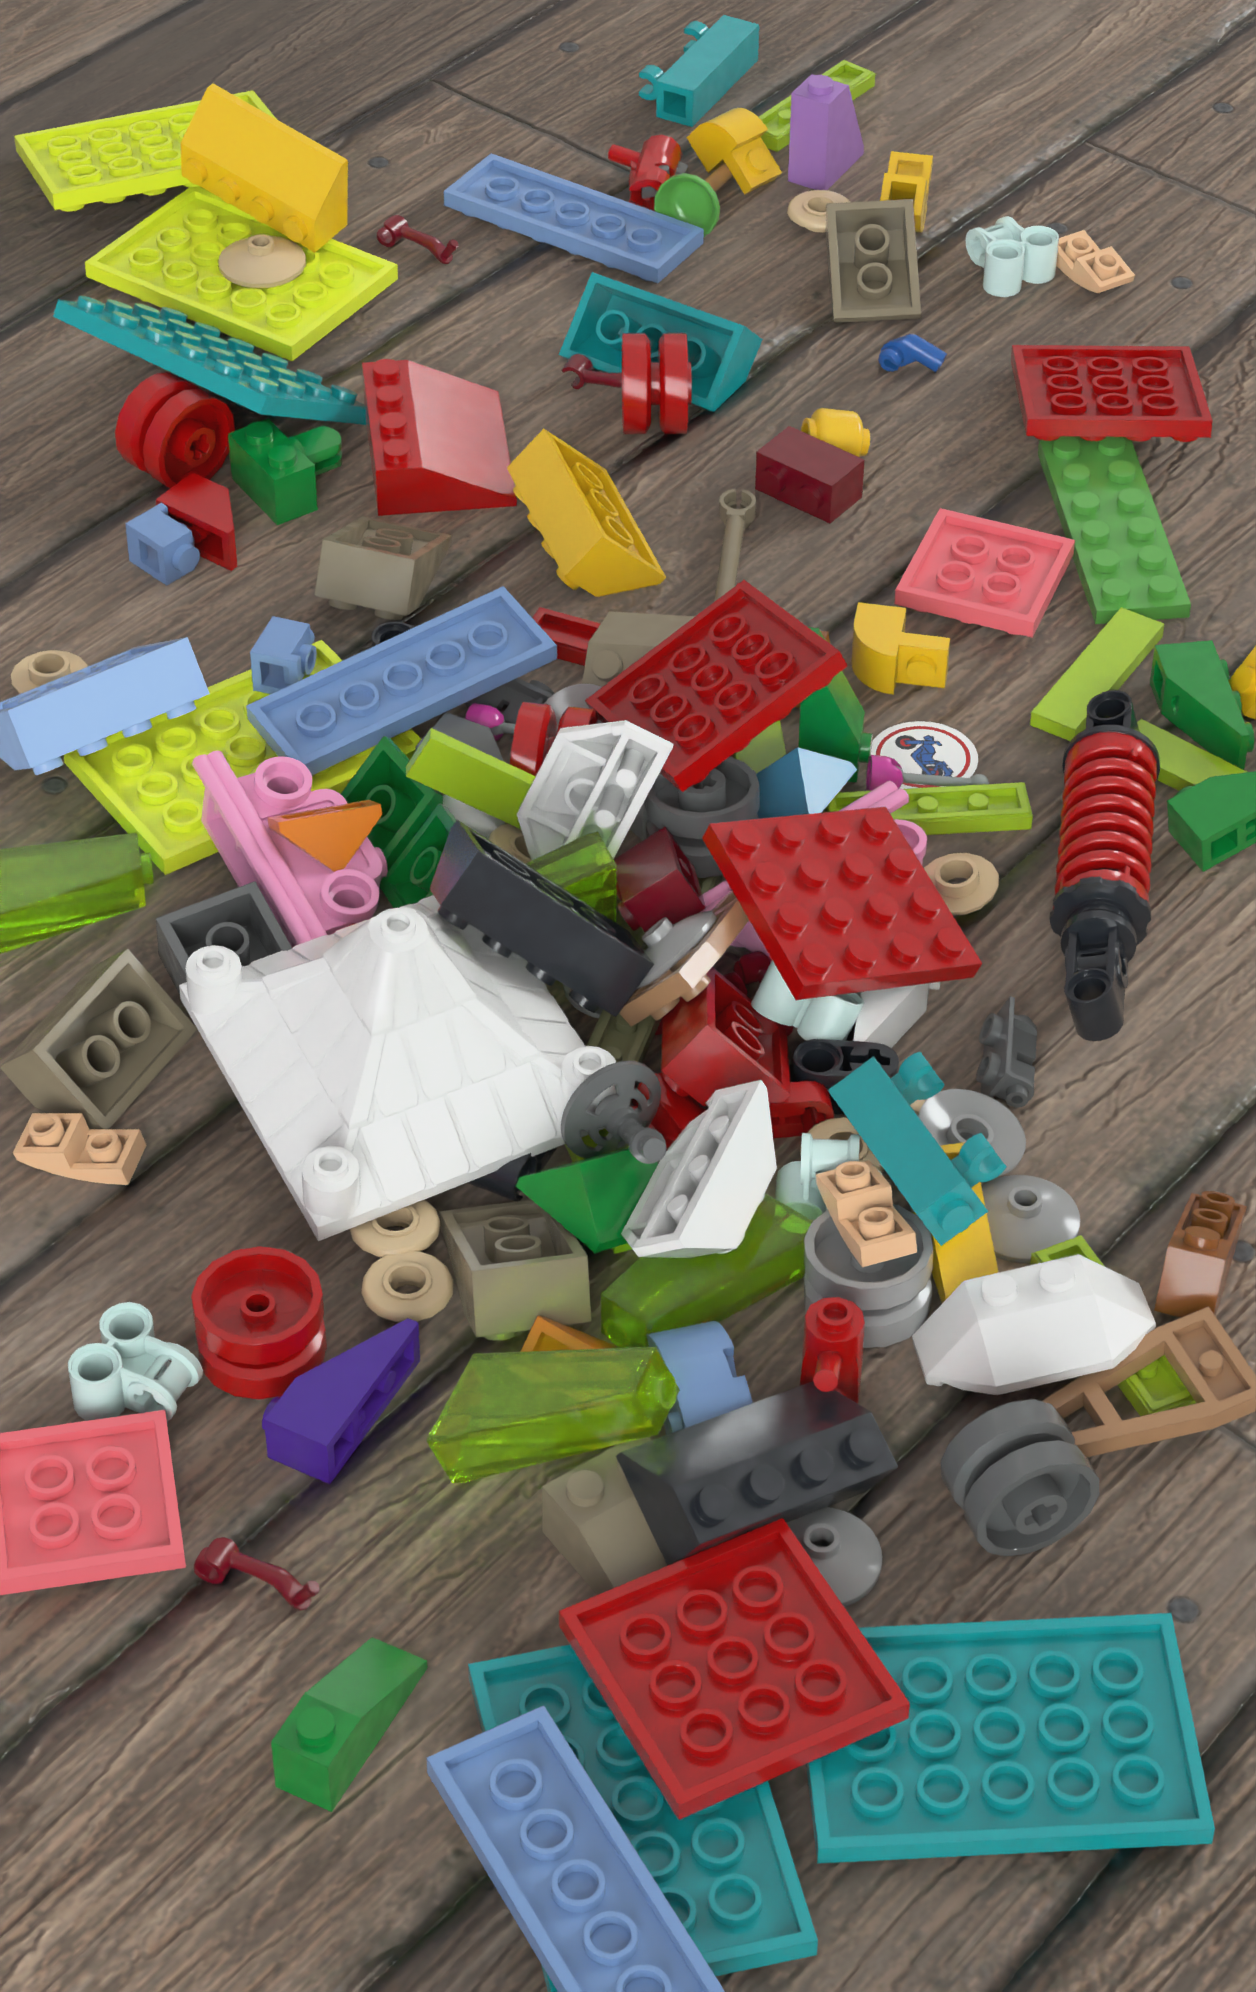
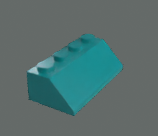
(717, 347)

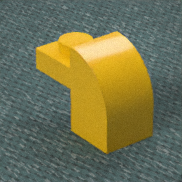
(737, 142)
(909, 179)
(890, 656)

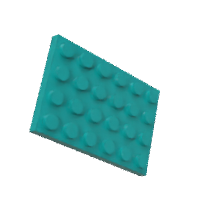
(212, 362)
(1020, 1745)
(718, 1868)

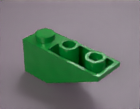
(1197, 698)

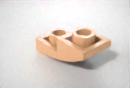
(1089, 266)
(70, 1149)
(865, 1214)

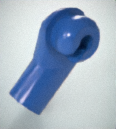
(909, 350)

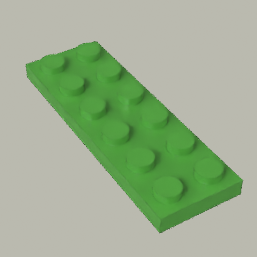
(1115, 528)

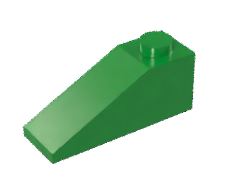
(835, 723)
(1214, 818)
(342, 1722)

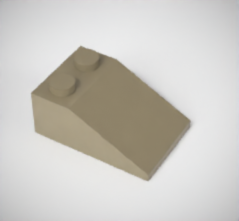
(872, 261)
(379, 566)
(514, 1267)
(599, 1522)

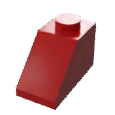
(208, 514)

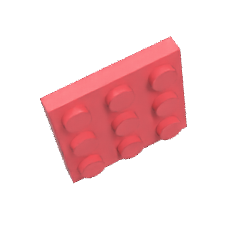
(985, 572)
(87, 1503)

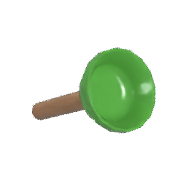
(692, 198)

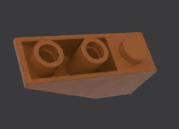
(1200, 1254)

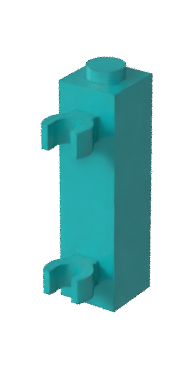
(703, 71)
(908, 1152)

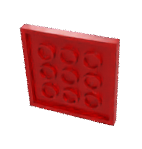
(1110, 392)
(720, 681)
(841, 902)
(732, 1667)

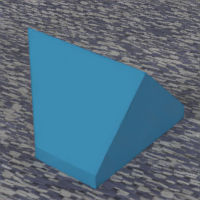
(801, 783)

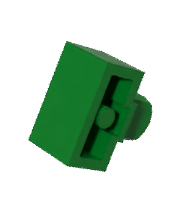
(281, 469)

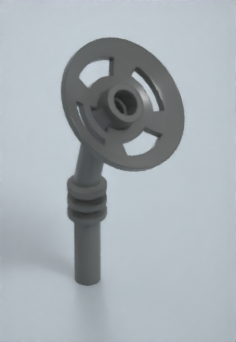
(615, 1114)

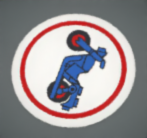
(927, 750)

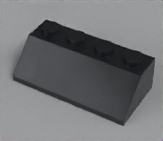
(537, 921)
(755, 1468)

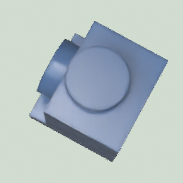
(161, 545)
(282, 655)

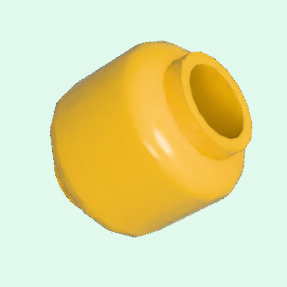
(839, 429)

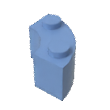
(703, 1370)

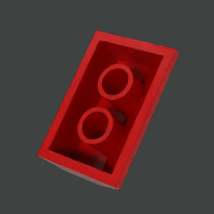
(722, 1043)

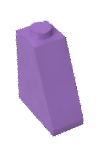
(822, 133)

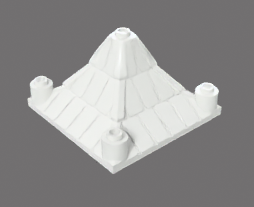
(389, 1060)

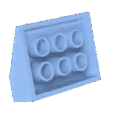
(99, 702)

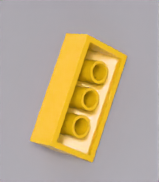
(266, 169)
(582, 519)

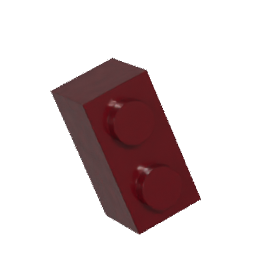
(809, 474)
(657, 883)

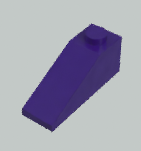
(339, 1401)

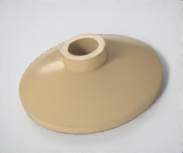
(262, 261)

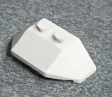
(591, 784)
(708, 1179)
(1033, 1327)

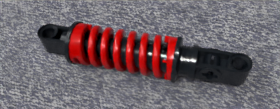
(1104, 860)

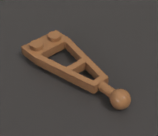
(689, 974)
(1203, 1361)

